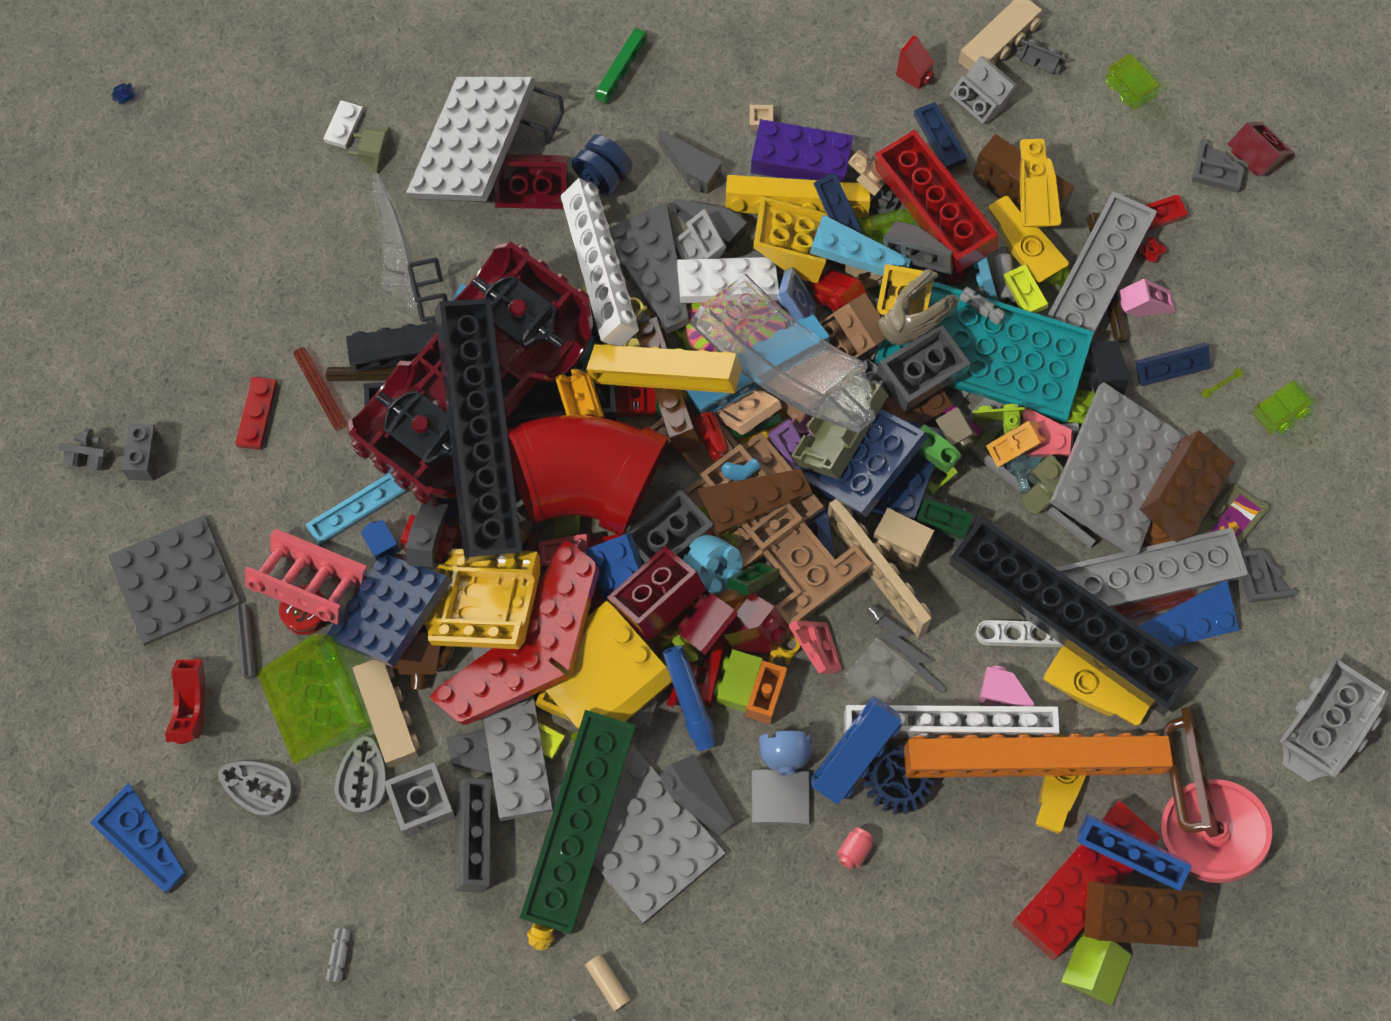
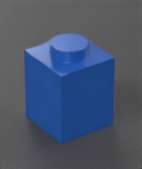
(379, 539)

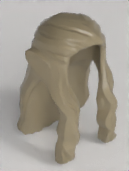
(900, 326)

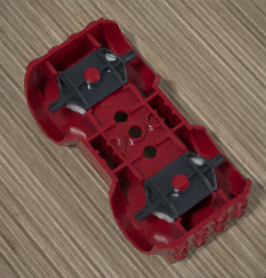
(539, 334)

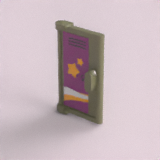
(1234, 510)

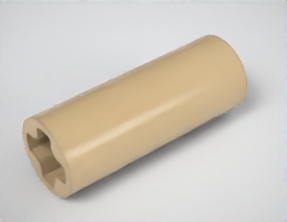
(607, 982)

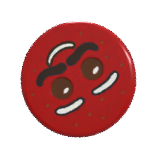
(299, 620)

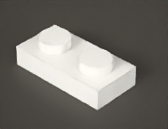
(343, 124)

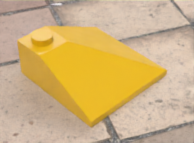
(786, 237)

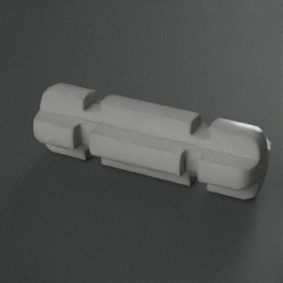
(982, 305)
(338, 955)

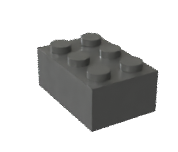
(923, 367)
(672, 525)

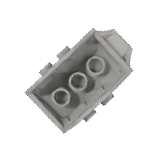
(1332, 722)

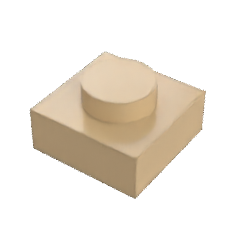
(759, 112)

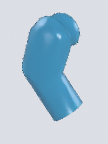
(739, 472)

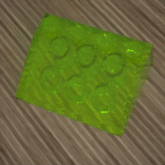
(312, 698)

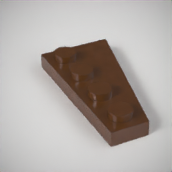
(751, 498)

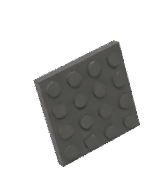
(174, 580)

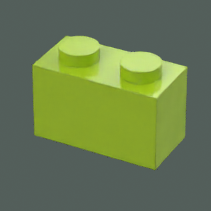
(738, 680)

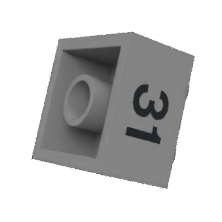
(419, 799)

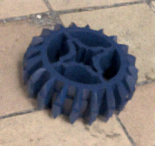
(904, 788)

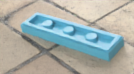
(354, 509)

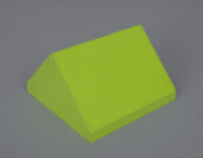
(1096, 968)

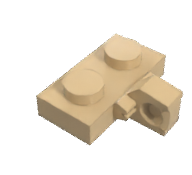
(869, 175)

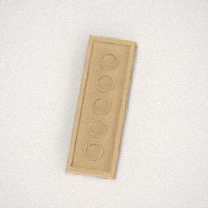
(883, 573)

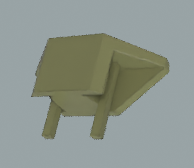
(372, 147)

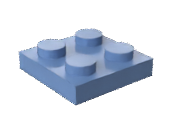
(796, 296)

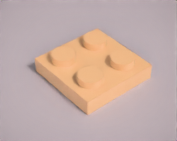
(749, 411)

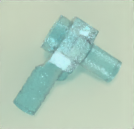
(1019, 467)

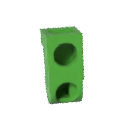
(938, 451)

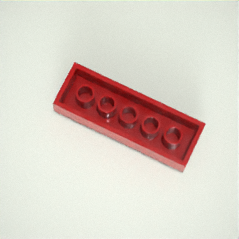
(936, 199)
(1060, 906)

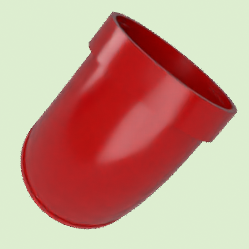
(584, 468)

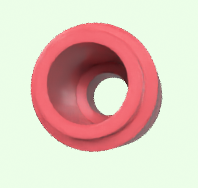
(855, 848)

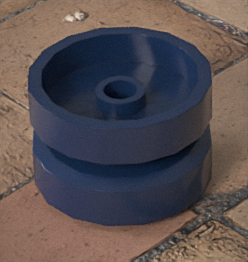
(602, 164)

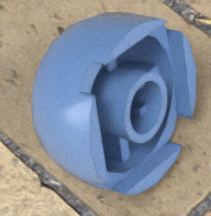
(786, 751)

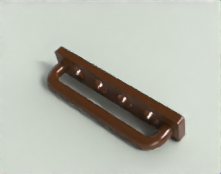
(1208, 819)

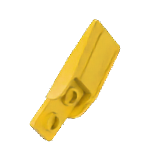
(1037, 186)
(1026, 244)
(1093, 688)
(1057, 799)

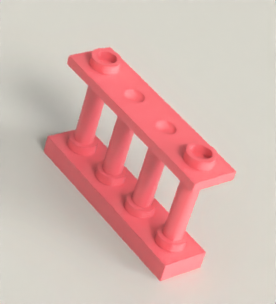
(305, 555)

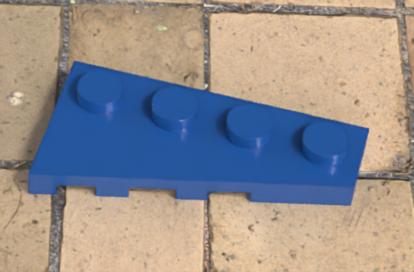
(1196, 619)
(135, 834)

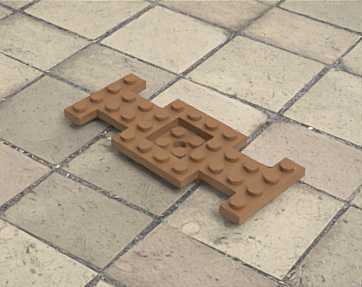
(779, 534)

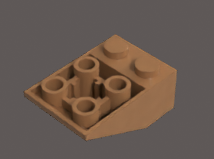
(854, 327)

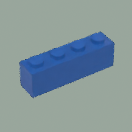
(856, 750)
(1133, 852)

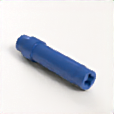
(697, 721)

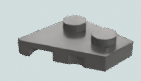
(1216, 169)

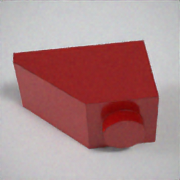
(915, 64)

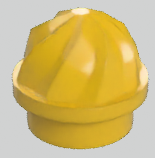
(540, 937)

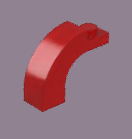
(189, 701)

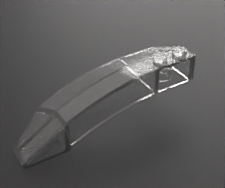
(786, 355)

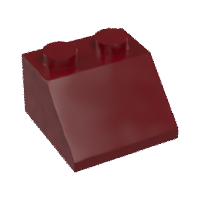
(1259, 148)
(706, 623)
(756, 627)

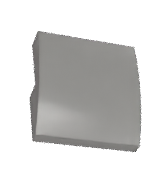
(700, 239)
(780, 798)

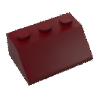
(531, 181)
(657, 593)

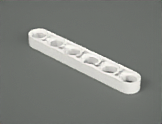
(1001, 638)

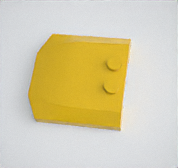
(485, 602)
(612, 671)

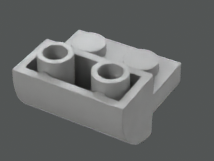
(983, 90)

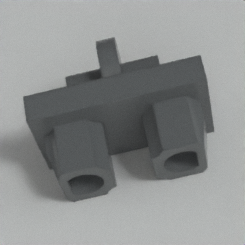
(73, 453)

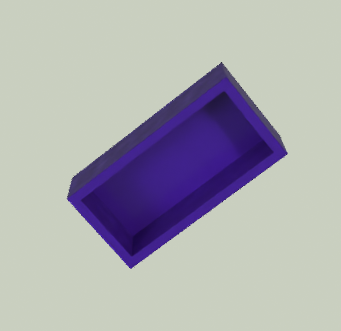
(800, 152)

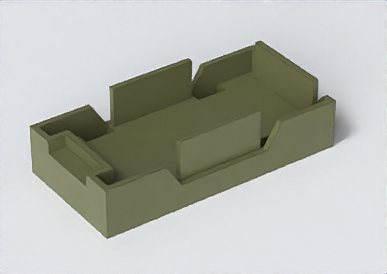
(833, 446)

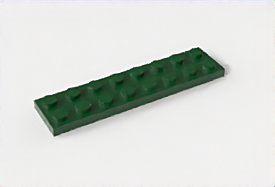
(578, 822)

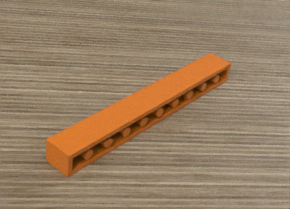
(1037, 756)

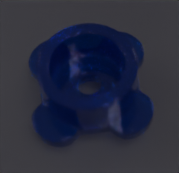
(123, 93)

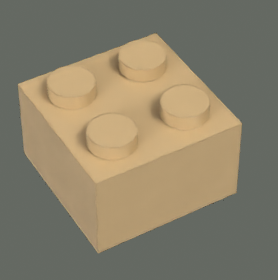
(902, 539)

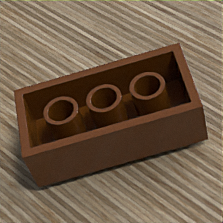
(1000, 170)
(1187, 486)
(1142, 914)

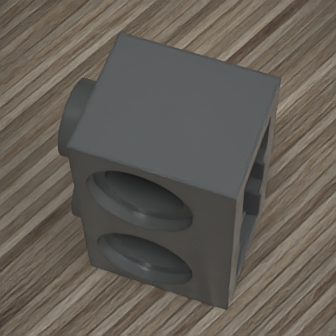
(141, 452)

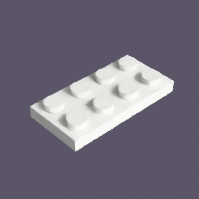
(705, 278)

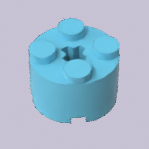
(714, 562)

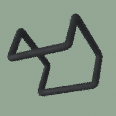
(548, 136)
(415, 287)

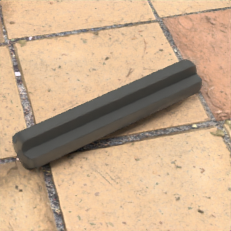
(245, 641)

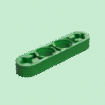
(620, 65)

